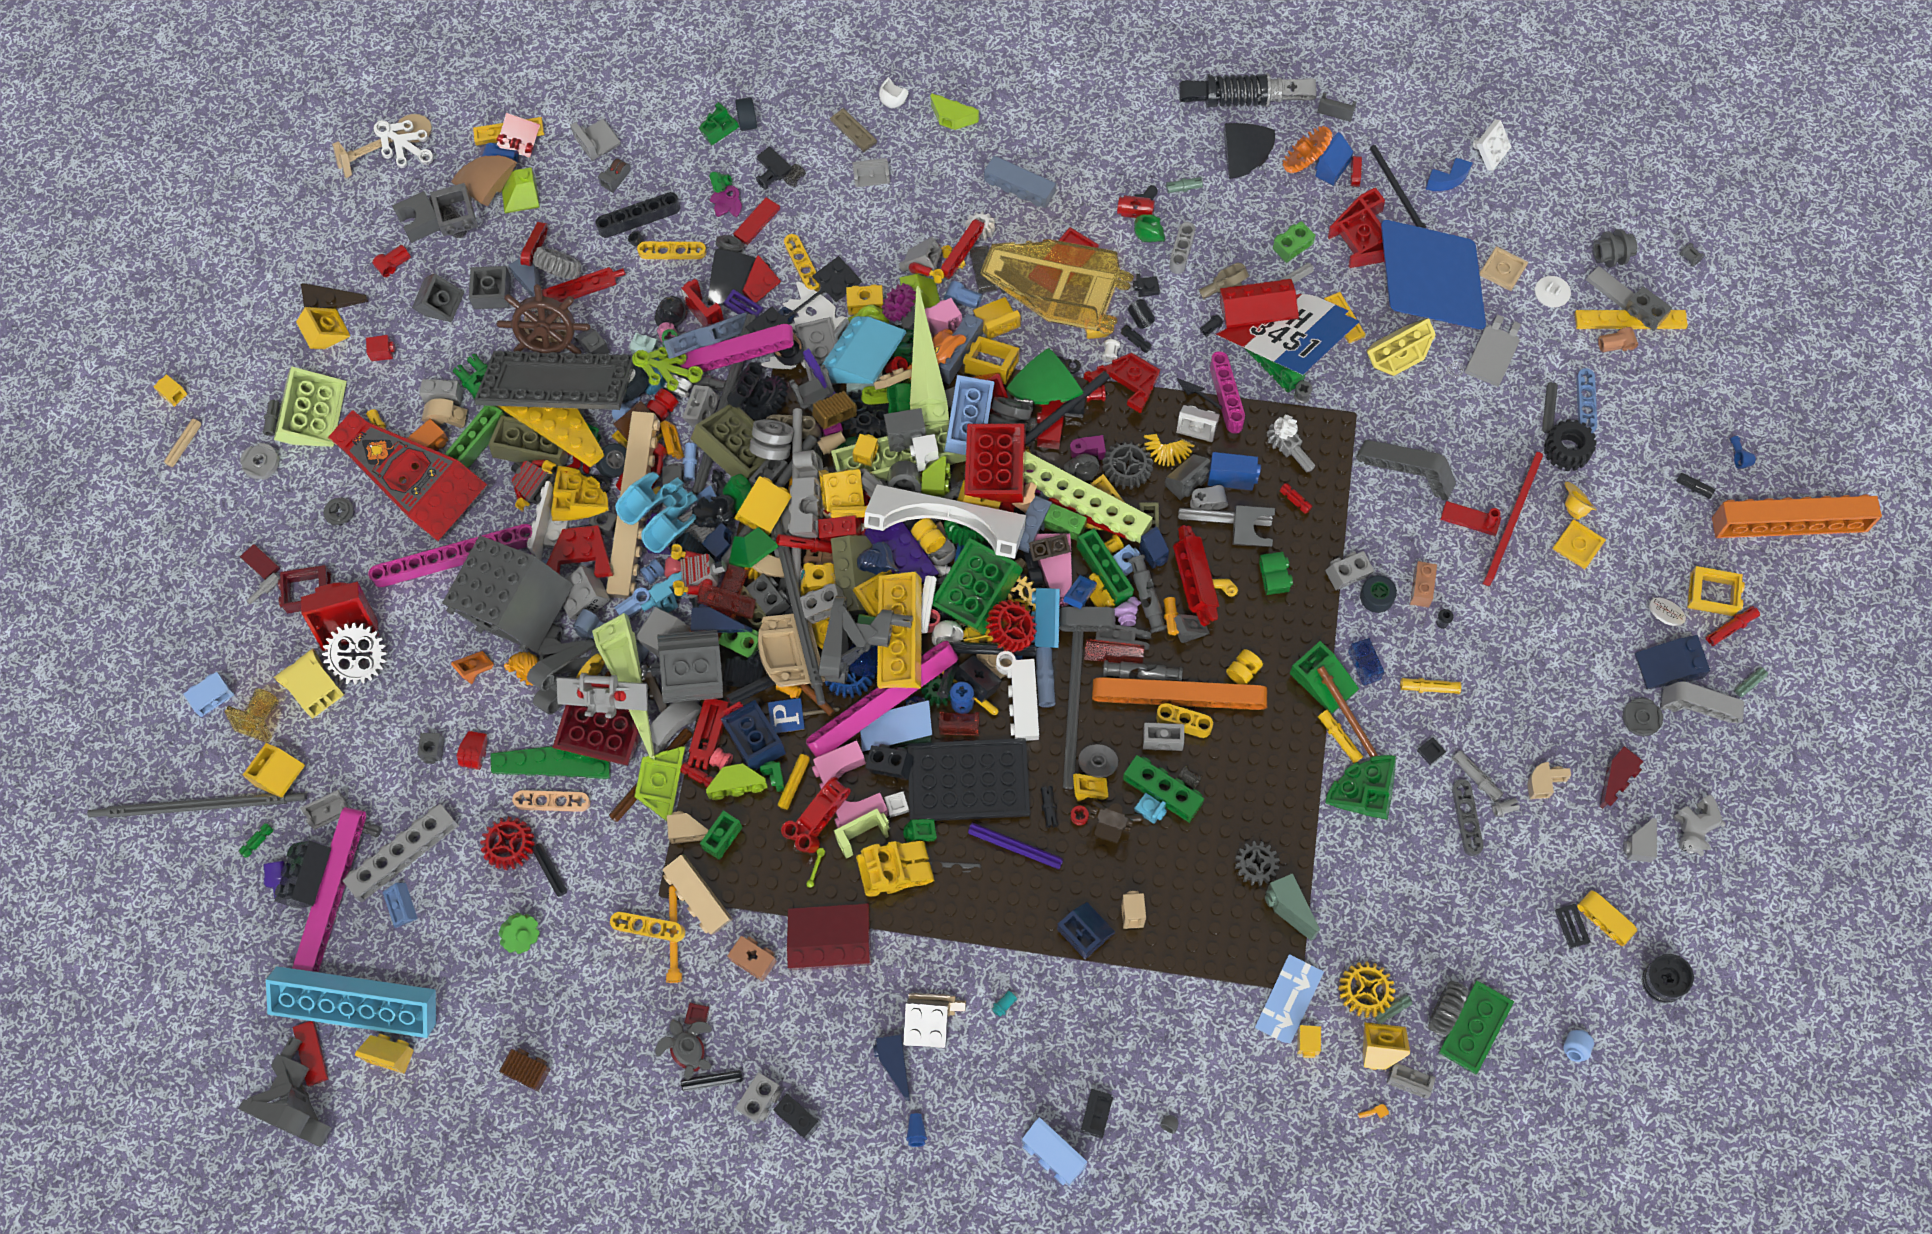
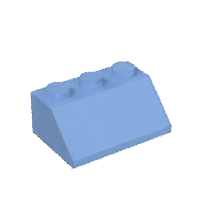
(1053, 1152)

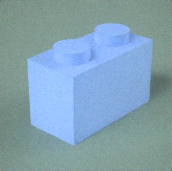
(208, 694)

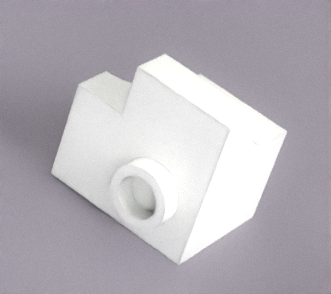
(924, 450)

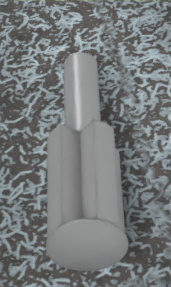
(266, 586)

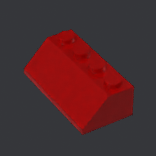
(1259, 303)

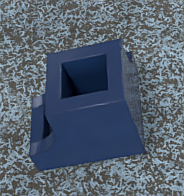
(718, 541)

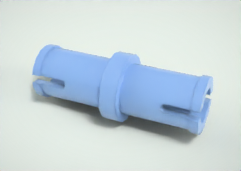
(690, 462)

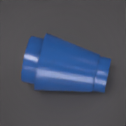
(916, 1131)

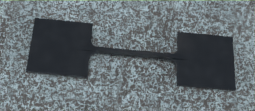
(833, 281)

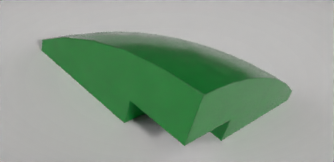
(1045, 381)
(1365, 787)

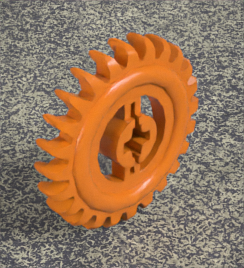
(1306, 149)

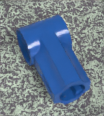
(492, 150)

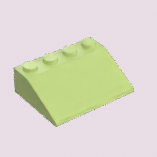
(309, 408)

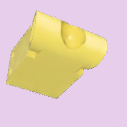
(310, 684)

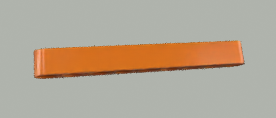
(1179, 693)

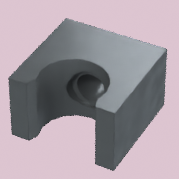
(424, 214)
(1244, 526)

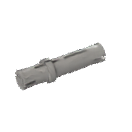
(1484, 783)

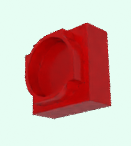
(334, 607)

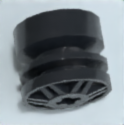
(1678, 974)

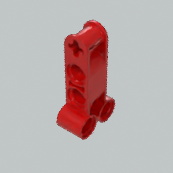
(816, 816)

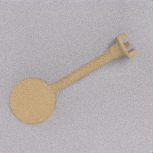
(344, 158)

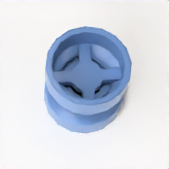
(649, 575)

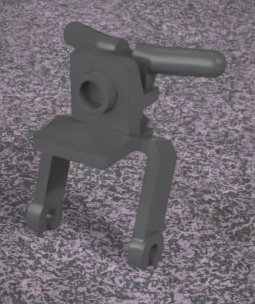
(812, 391)

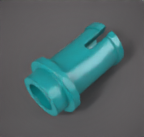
(1003, 1004)

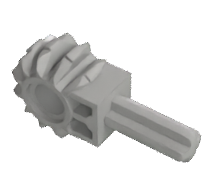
(1289, 447)

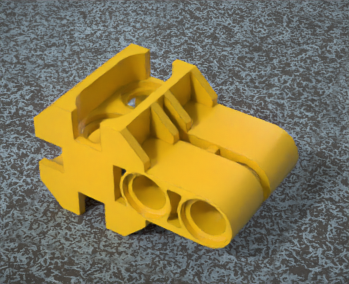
(901, 864)

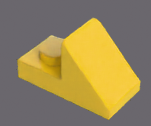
(1090, 786)

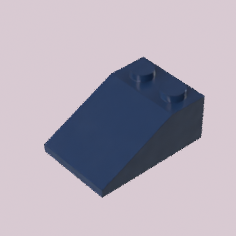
(1673, 662)
(753, 735)

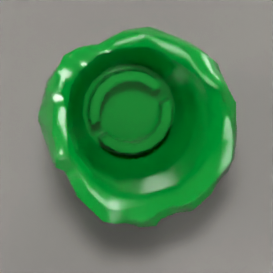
(1148, 229)

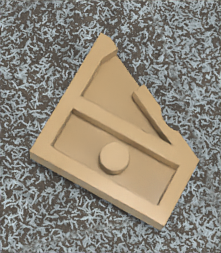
(890, 379)

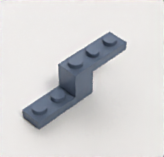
(705, 335)
(1035, 519)

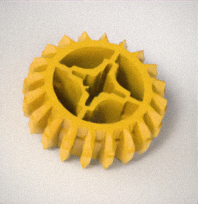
(1361, 983)

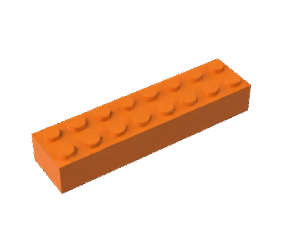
(1796, 516)

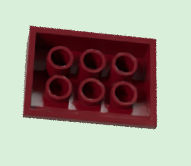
(598, 736)
(828, 937)

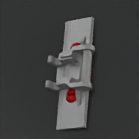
(602, 694)

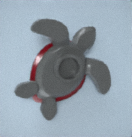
(686, 1047)

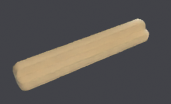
(182, 442)

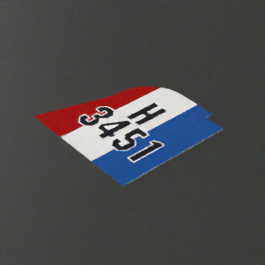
(1298, 341)

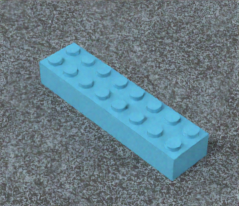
(351, 1002)

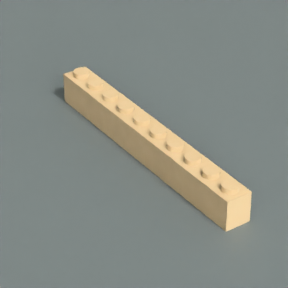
(627, 537)

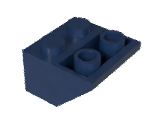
(1085, 929)

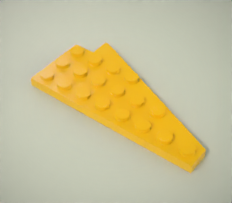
(562, 427)

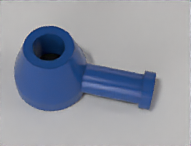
(1747, 459)

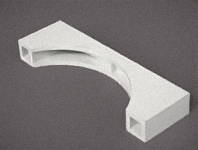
(896, 505)

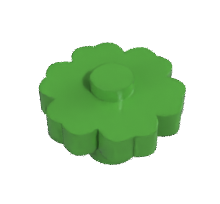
(518, 933)

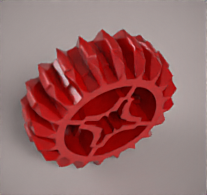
(1000, 621)
(514, 839)

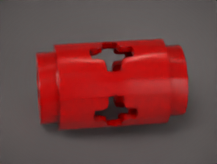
(1125, 207)

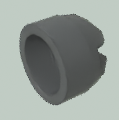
(1169, 1124)

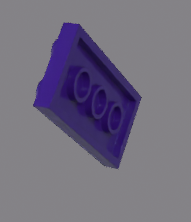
(905, 550)

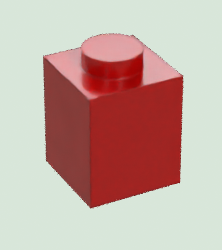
(380, 348)

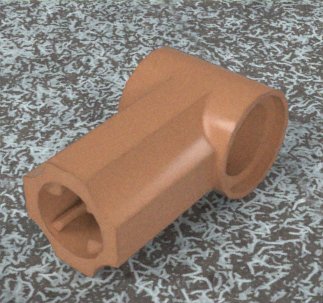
(1623, 339)

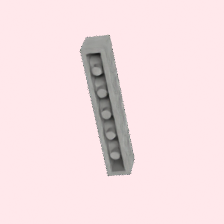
(396, 863)

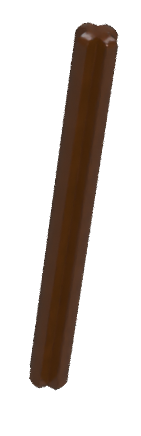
(629, 799)

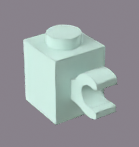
(643, 342)

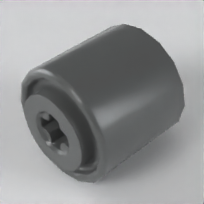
(904, 476)

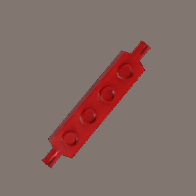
(584, 285)

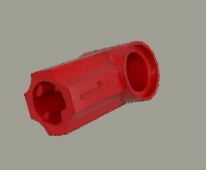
(387, 263)

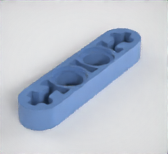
(1587, 401)

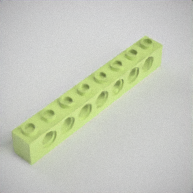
(1091, 495)

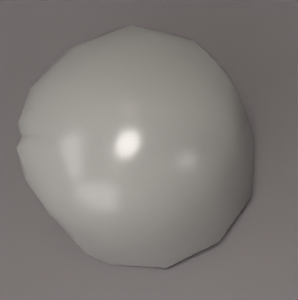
(944, 554)

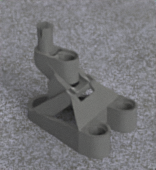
(836, 653)
(556, 659)
(294, 1109)

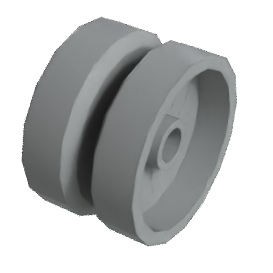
(771, 439)

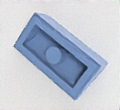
(399, 904)

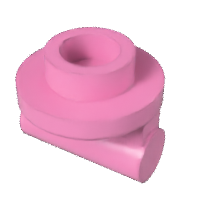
(664, 326)

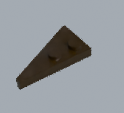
(654, 690)

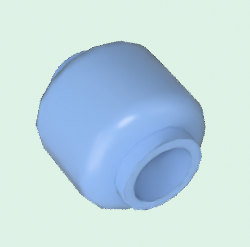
(1578, 1045)

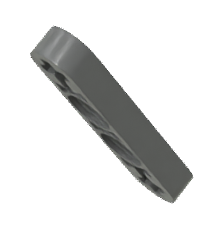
(1467, 817)

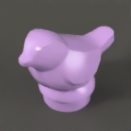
(1127, 611)

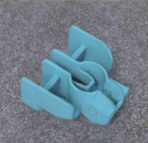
(664, 526)

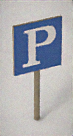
(788, 715)

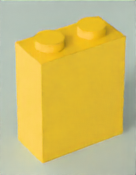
(763, 505)

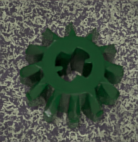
(931, 695)

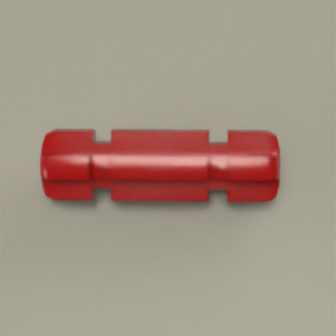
(1295, 498)
(696, 774)

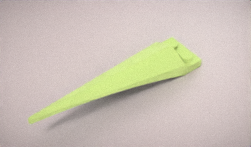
(926, 380)
(619, 651)

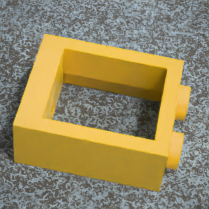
(994, 348)
(1718, 576)

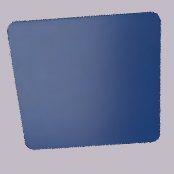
(1433, 274)

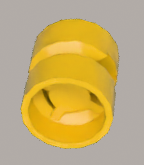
(930, 537)
(1244, 666)

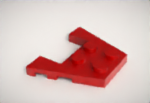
(1132, 373)
(581, 545)

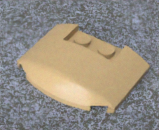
(782, 650)

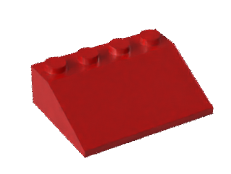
(995, 462)

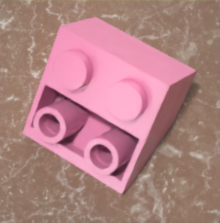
(943, 316)

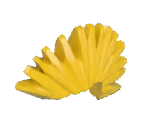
(1167, 451)

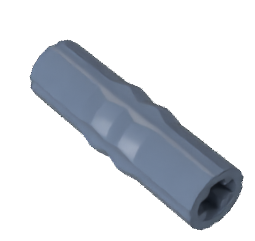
(1045, 677)

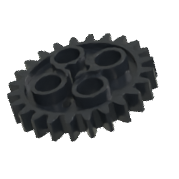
(868, 418)

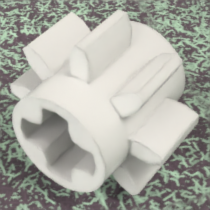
(1285, 427)

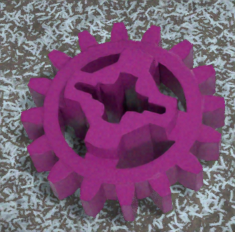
(898, 302)

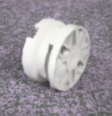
(683, 386)

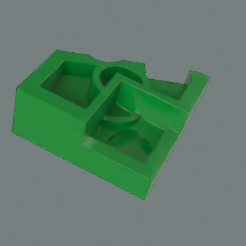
(713, 127)

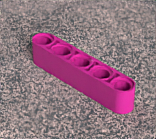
(1227, 392)

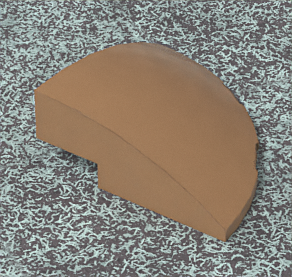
(485, 176)

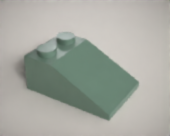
(1291, 905)

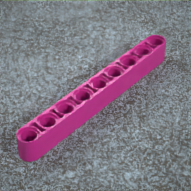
(443, 555)
(877, 703)
(330, 891)

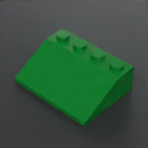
(976, 585)

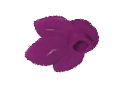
(726, 203)

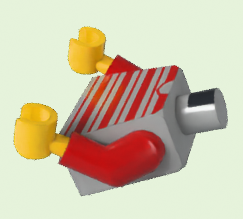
(924, 258)
(695, 570)

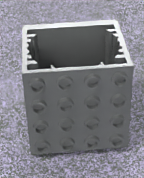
(507, 593)

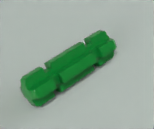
(255, 840)

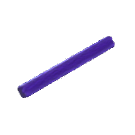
(1015, 845)

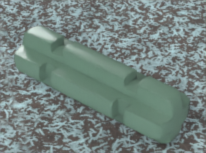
(1751, 682)
(1395, 1008)

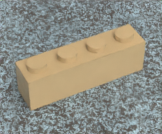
(697, 895)

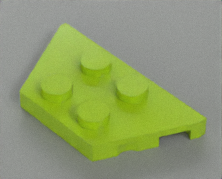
(659, 781)

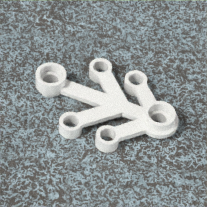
(402, 141)

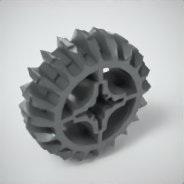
(1113, 460)
(1448, 1008)

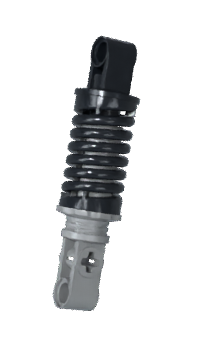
(1257, 88)

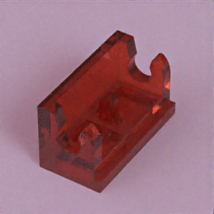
(959, 723)

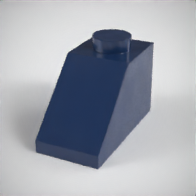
(1154, 548)

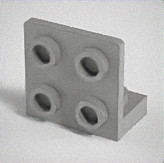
(595, 139)

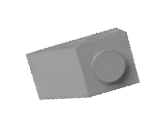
(1643, 843)

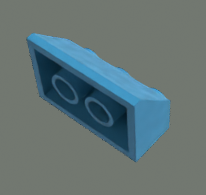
(1046, 617)

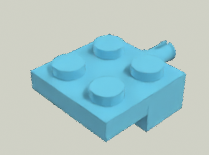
(663, 595)

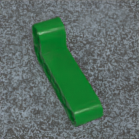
(1283, 376)

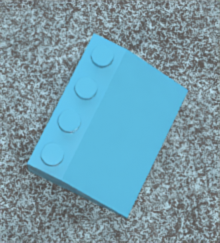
(862, 351)

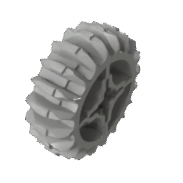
(556, 263)

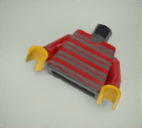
(529, 481)

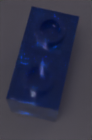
(1366, 661)

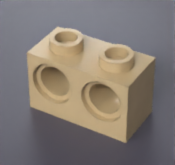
(1133, 910)

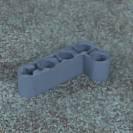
(589, 621)

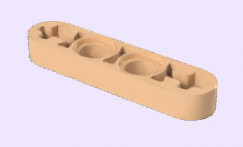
(552, 797)

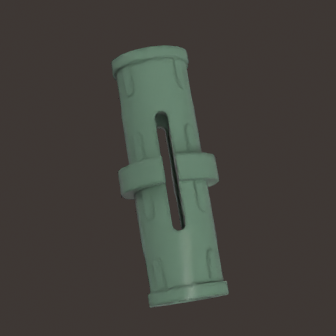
(1184, 185)

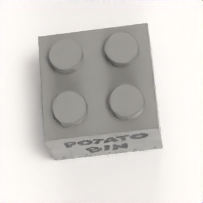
(585, 593)

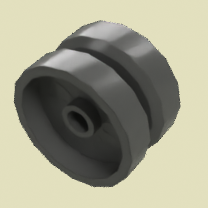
(1009, 412)

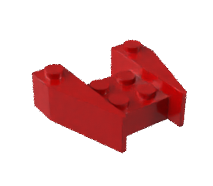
(1362, 229)

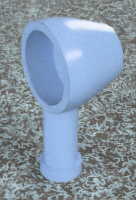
(625, 407)

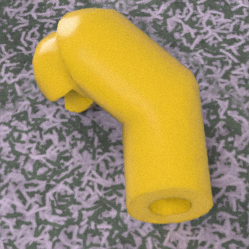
(1226, 585)

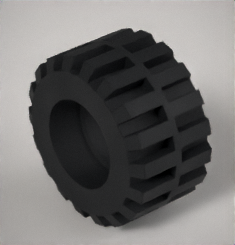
(1563, 456)

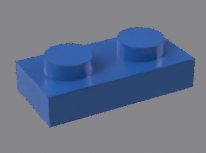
(1080, 592)

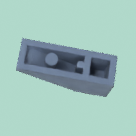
(526, 275)

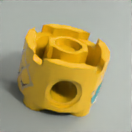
(815, 577)

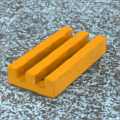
(671, 439)

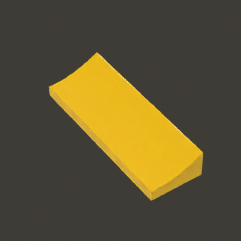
(901, 661)

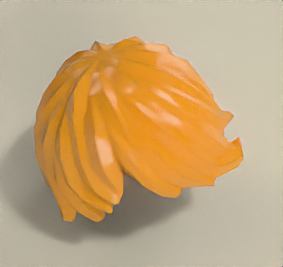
(522, 663)

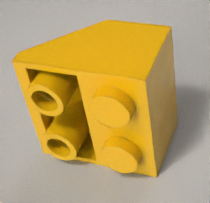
(273, 770)

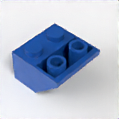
(1334, 160)

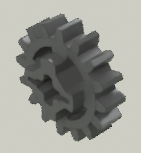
(1249, 865)

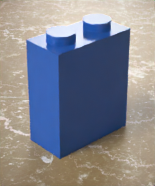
(1234, 471)

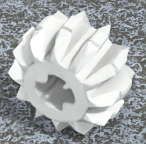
(988, 221)

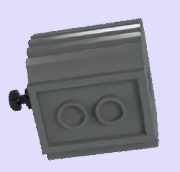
(688, 666)

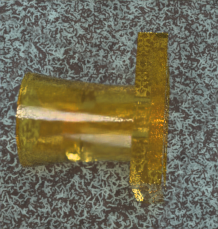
(251, 720)

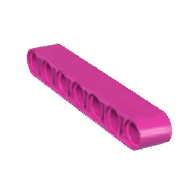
(740, 348)

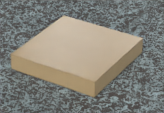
(1503, 268)

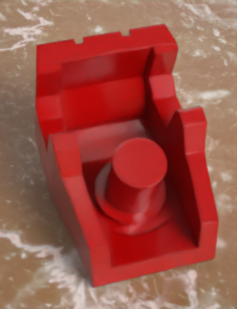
(472, 750)

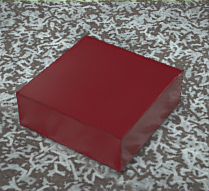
(696, 1013)

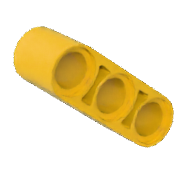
(1194, 718)
(1607, 917)

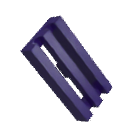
(744, 299)

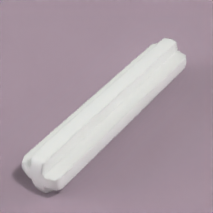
(927, 601)

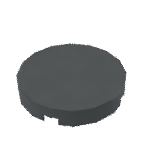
(1637, 720)

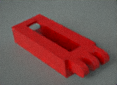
(710, 728)

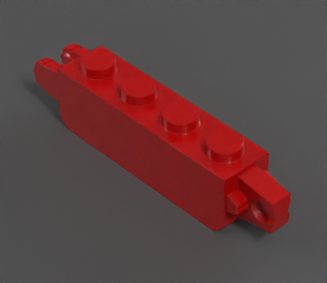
(1196, 575)

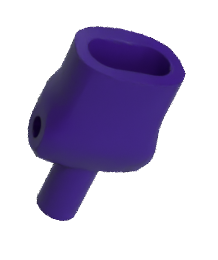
(272, 874)

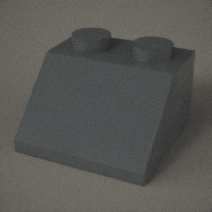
(438, 298)

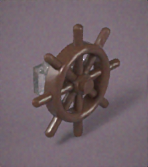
(545, 319)

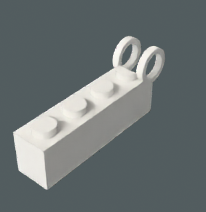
(1024, 695)

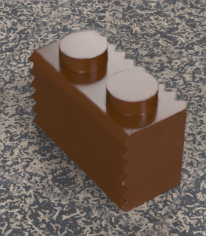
(525, 1069)

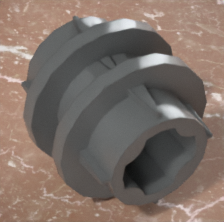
(1615, 248)

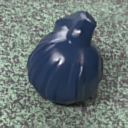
(877, 559)

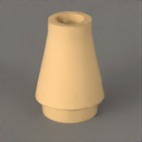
(831, 442)

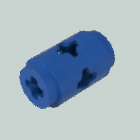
(962, 697)

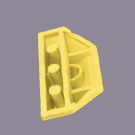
(1402, 348)

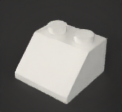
(1197, 423)

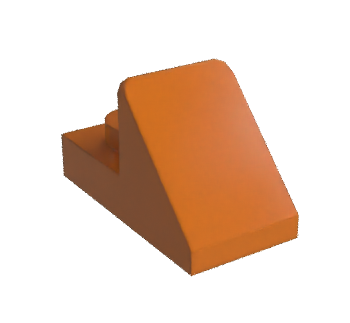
(472, 665)

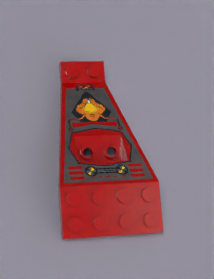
(432, 493)

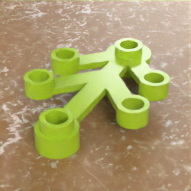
(646, 360)

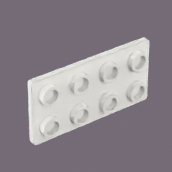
(544, 530)

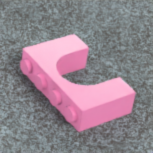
(835, 765)

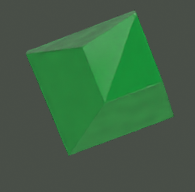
(751, 549)

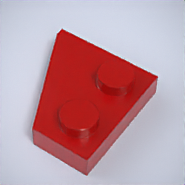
(760, 281)

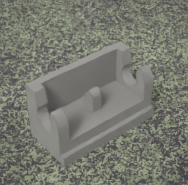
(871, 172)
(324, 809)
(1411, 1080)

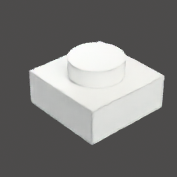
(896, 804)

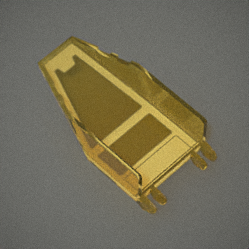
(1059, 280)

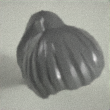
(1082, 467)

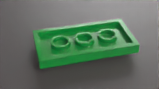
(1476, 1027)

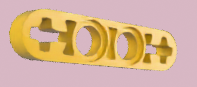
(672, 246)
(803, 263)
(648, 924)

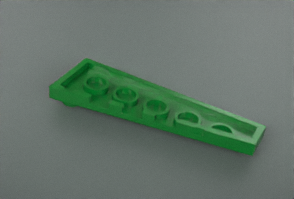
(548, 762)

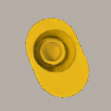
(1577, 502)

